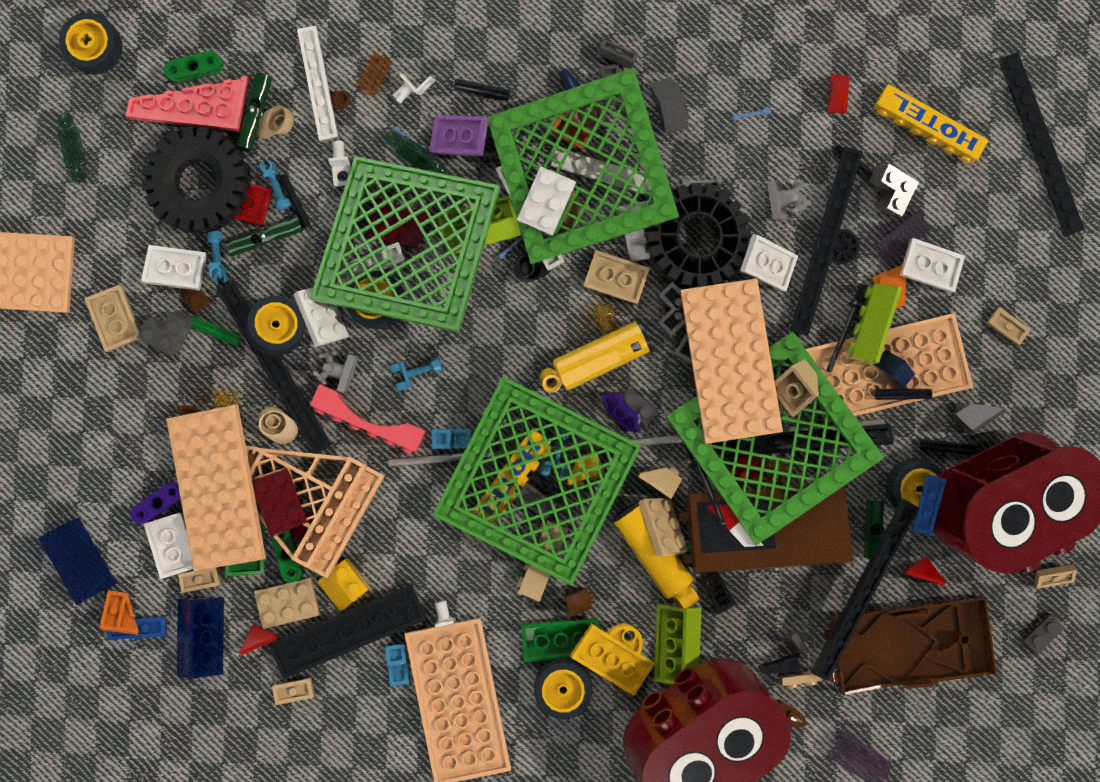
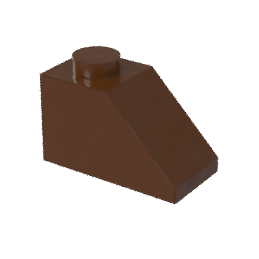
(579, 601)

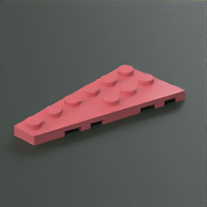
(203, 105)

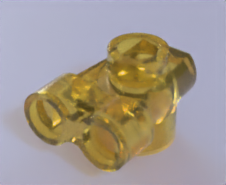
(603, 315)
(768, 477)

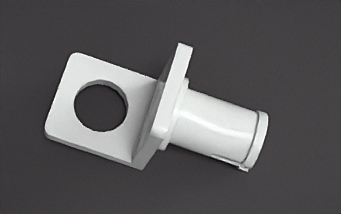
(408, 87)
(339, 162)
(443, 614)

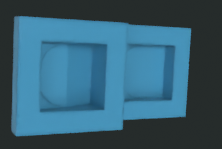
(451, 438)
(397, 665)

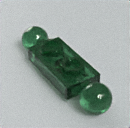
(71, 147)
(414, 153)

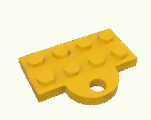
(614, 656)

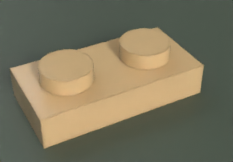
(1008, 326)
(1055, 576)
(199, 579)
(792, 679)
(293, 691)

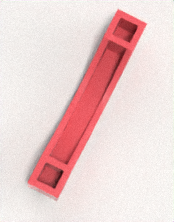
(331, 402)

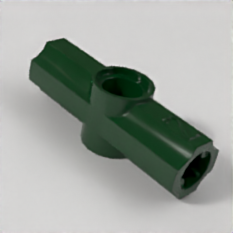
(874, 516)

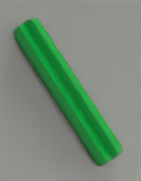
(215, 331)

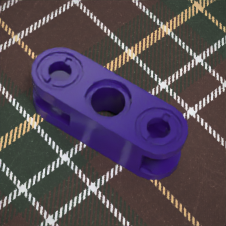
(148, 505)

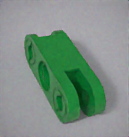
(184, 65)
(287, 564)

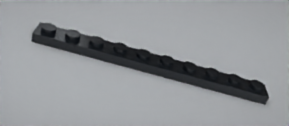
(1041, 144)
(826, 241)
(278, 374)
(783, 441)
(864, 589)

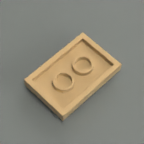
(616, 277)
(113, 318)
(663, 526)
(287, 603)

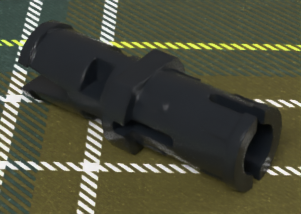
(548, 488)

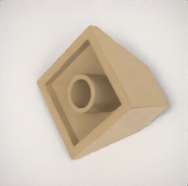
(797, 387)
(662, 479)

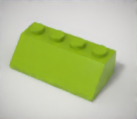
(502, 226)
(874, 323)
(676, 641)

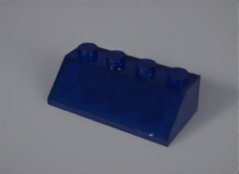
(77, 561)
(200, 637)

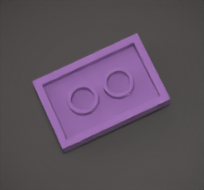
(458, 135)

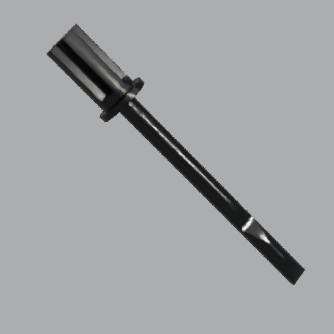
(856, 304)
(694, 464)

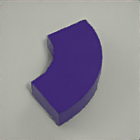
(621, 412)

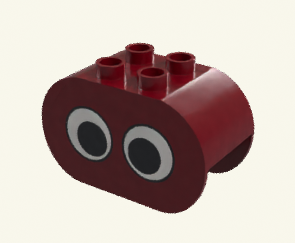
(1019, 503)
(708, 728)

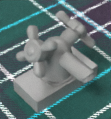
(780, 199)
(337, 370)

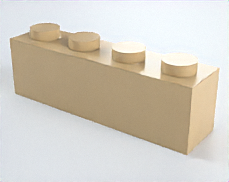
(535, 580)

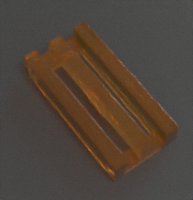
(368, 70)

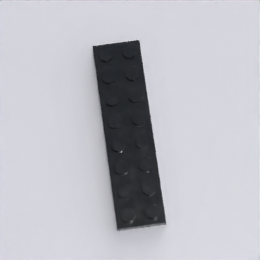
(347, 631)

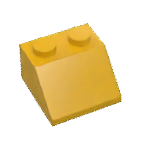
(344, 584)

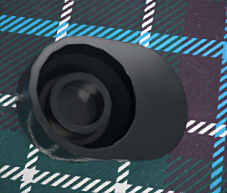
(528, 272)

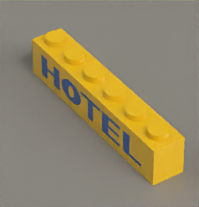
(930, 124)
(520, 473)

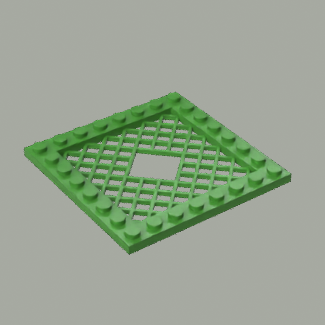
(570, 100)
(447, 318)
(857, 439)
(450, 512)

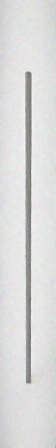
(642, 441)

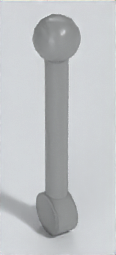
(717, 181)

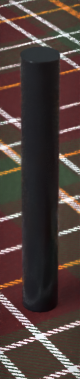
(295, 200)

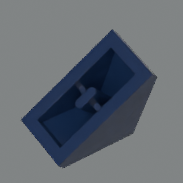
(895, 368)

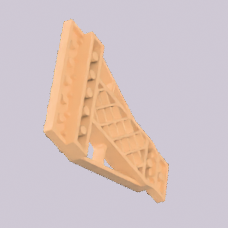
(337, 515)

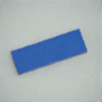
(929, 504)
(147, 628)

